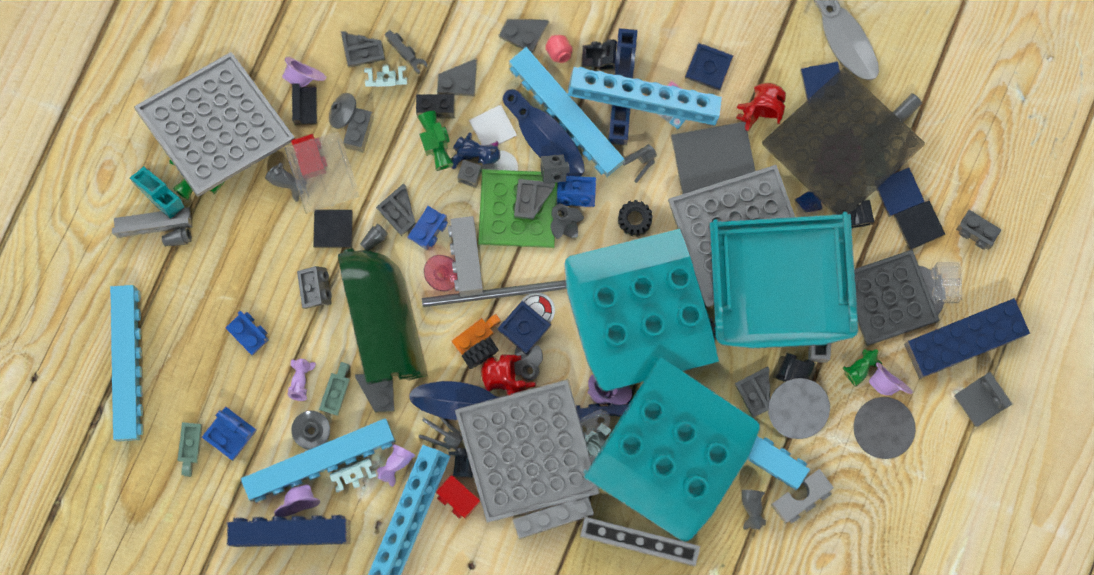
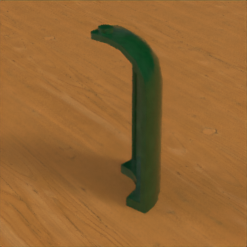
(381, 317)

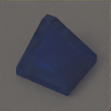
(809, 202)

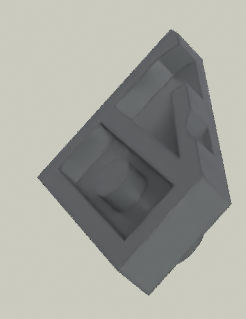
(523, 32)
(361, 50)
(458, 80)
(531, 197)
(398, 210)
(755, 391)
(379, 394)

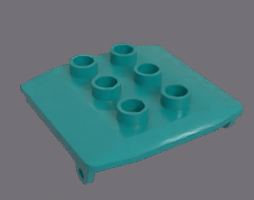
(784, 281)
(639, 306)
(674, 451)

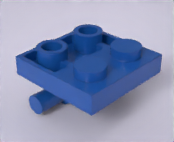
(229, 433)

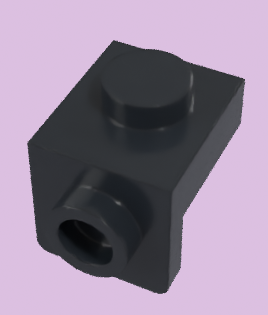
(462, 466)

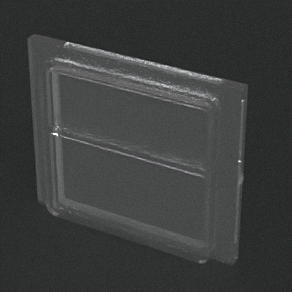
(322, 172)

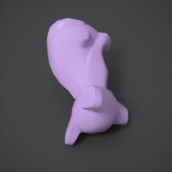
(297, 390)
(398, 459)

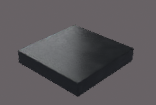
(919, 225)
(333, 228)

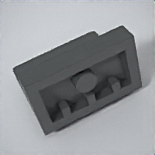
(983, 399)

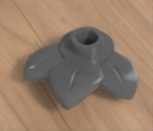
(567, 223)
(531, 359)

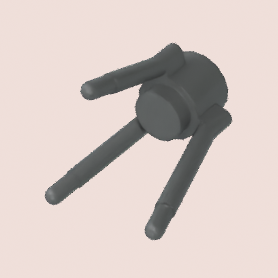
(644, 154)
(452, 438)

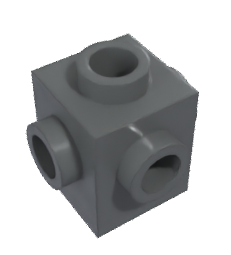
(554, 168)

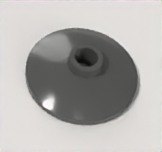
(342, 110)
(303, 423)

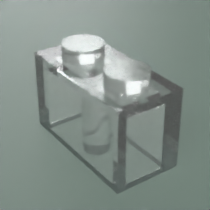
(947, 282)

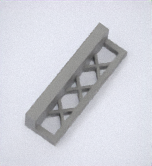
(150, 223)

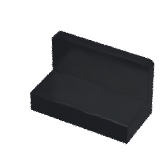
(304, 105)

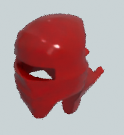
(767, 103)
(502, 374)

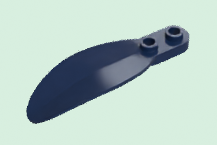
(544, 133)
(446, 396)

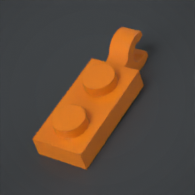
(475, 333)

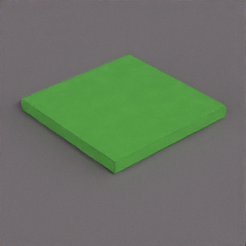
(497, 212)

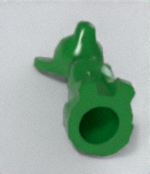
(859, 369)

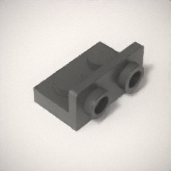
(978, 230)
(314, 287)

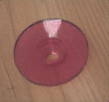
(443, 265)

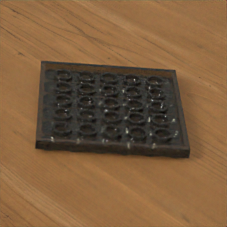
(843, 143)

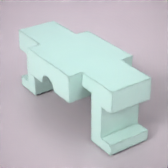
(381, 81)
(597, 441)
(354, 468)

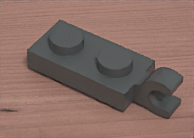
(406, 52)

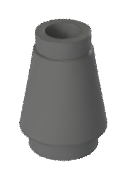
(179, 236)
(374, 237)

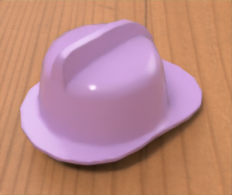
(301, 73)
(887, 383)
(617, 396)
(297, 500)

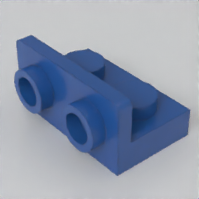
(577, 191)
(428, 227)
(246, 333)

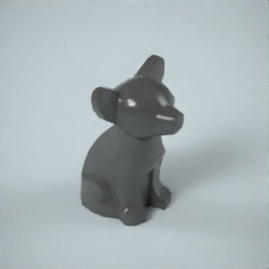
(283, 179)
(753, 505)

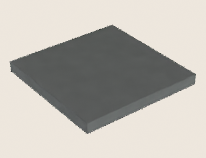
(712, 155)
(892, 298)

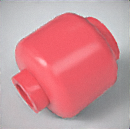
(559, 48)

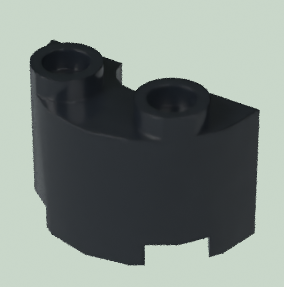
(599, 55)
(791, 368)

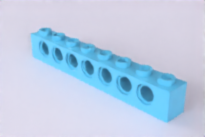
(634, 99)
(410, 512)

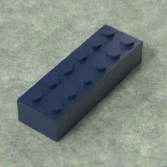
(966, 338)
(288, 532)

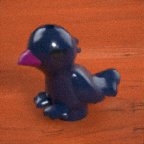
(470, 149)

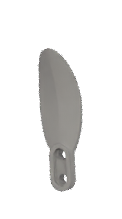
(848, 40)

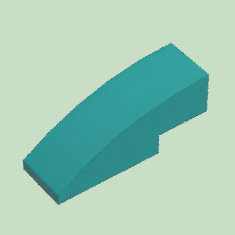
(157, 192)

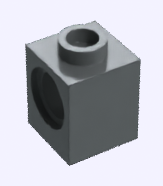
(469, 174)

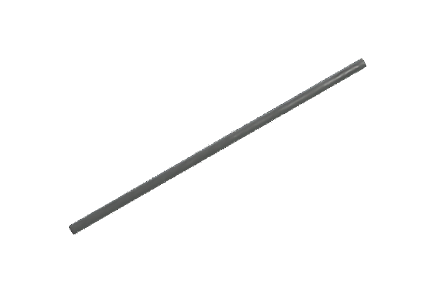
(495, 293)

